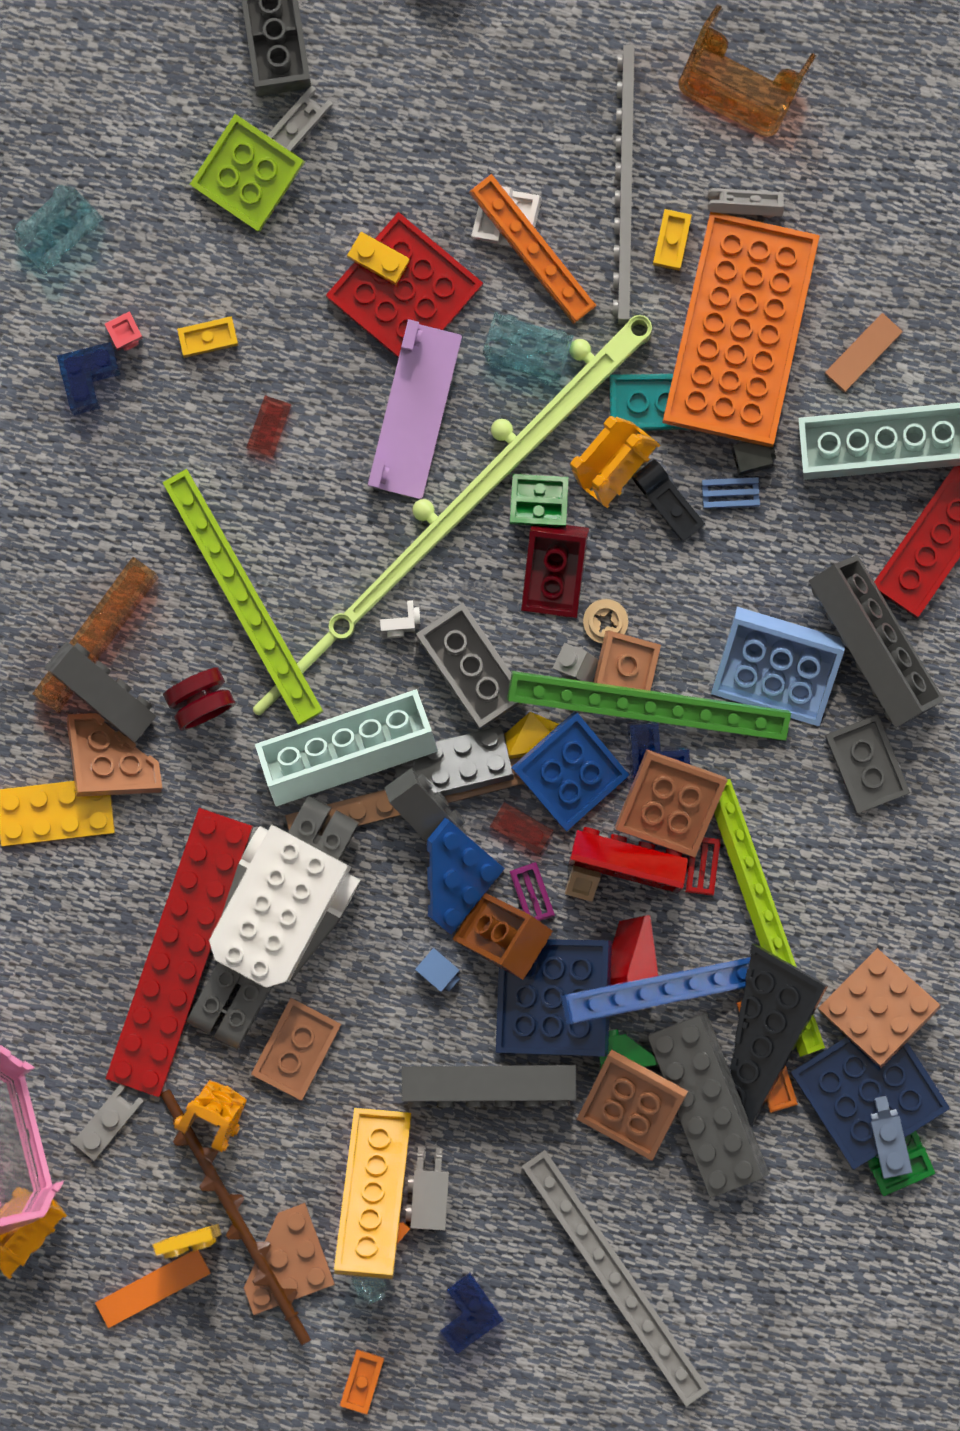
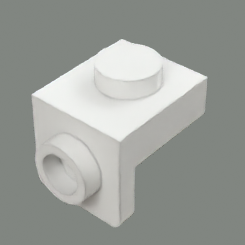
(397, 626)

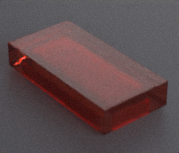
(269, 426)

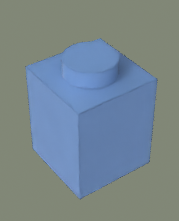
(438, 971)

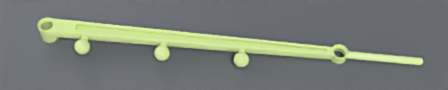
(518, 448)

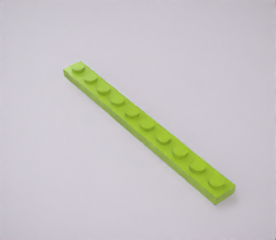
(243, 597)
(758, 896)

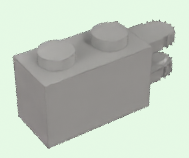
(429, 1194)

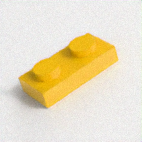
(672, 239)
(378, 258)
(207, 337)

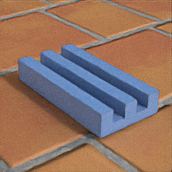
(737, 492)

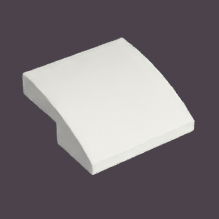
(487, 231)

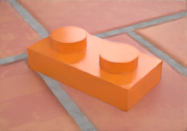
(362, 1381)

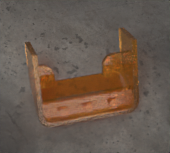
(735, 89)

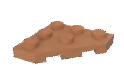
(108, 760)
(294, 1259)

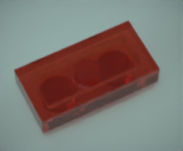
(521, 828)

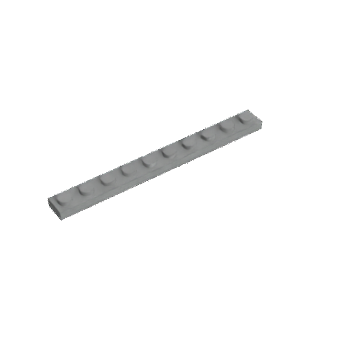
(623, 172)
(615, 1278)

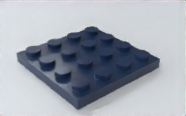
(532, 1008)
(843, 1091)

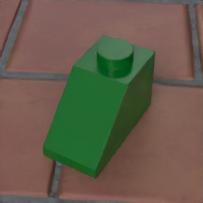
(628, 1048)

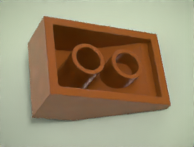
(503, 935)

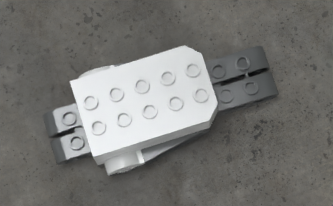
(276, 916)

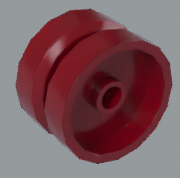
(199, 698)

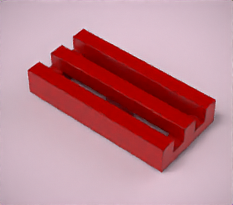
(700, 890)

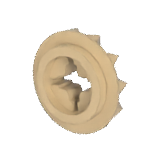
(602, 608)

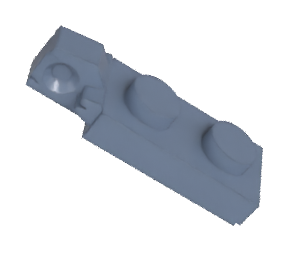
(889, 1140)

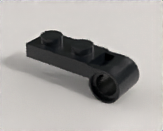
(668, 500)

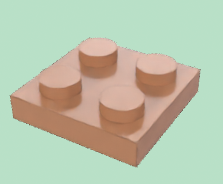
(627, 661)

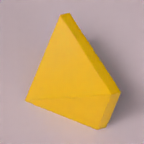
(527, 734)

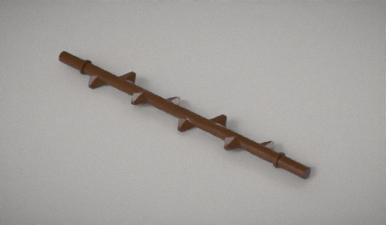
(238, 1229)

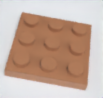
(671, 803)
(879, 1008)
(632, 1105)

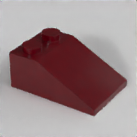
(555, 570)

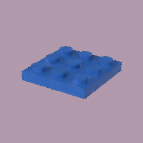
(570, 771)

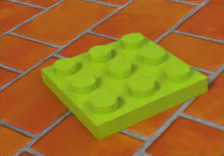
(247, 172)

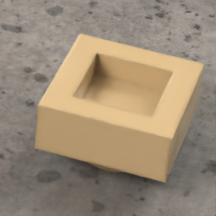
(582, 883)

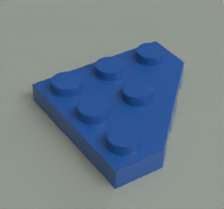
(457, 875)

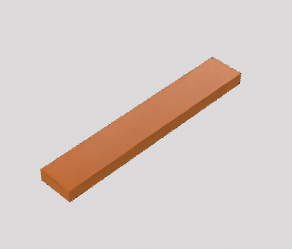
(532, 248)

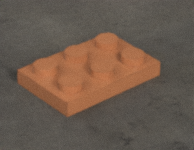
(296, 1049)

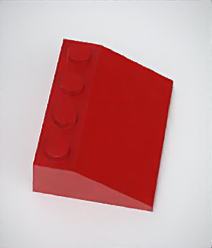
(628, 861)

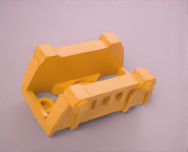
(612, 459)
(210, 1105)
(21, 1242)

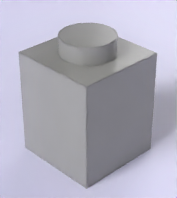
(576, 664)

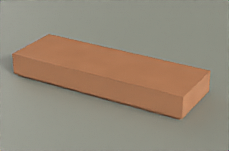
(863, 352)

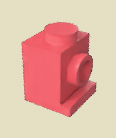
(124, 332)

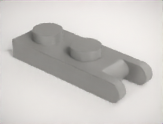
(299, 120)
(746, 202)
(106, 1124)

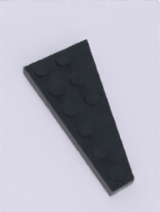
(770, 1023)

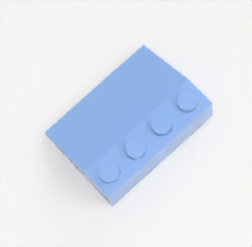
(778, 665)

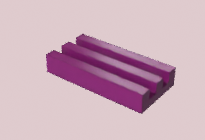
(550, 913)

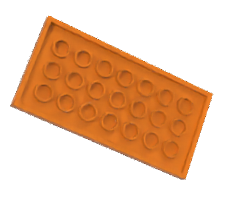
(741, 329)

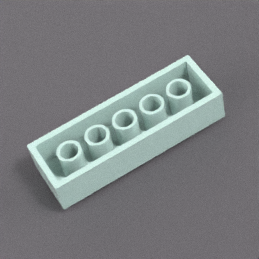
(880, 441)
(346, 747)

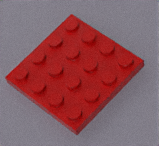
(429, 290)

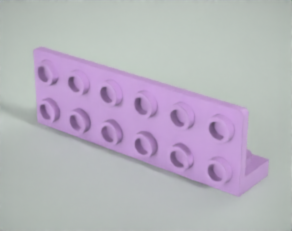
(414, 410)

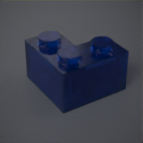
(82, 369)
(645, 737)
(477, 1314)

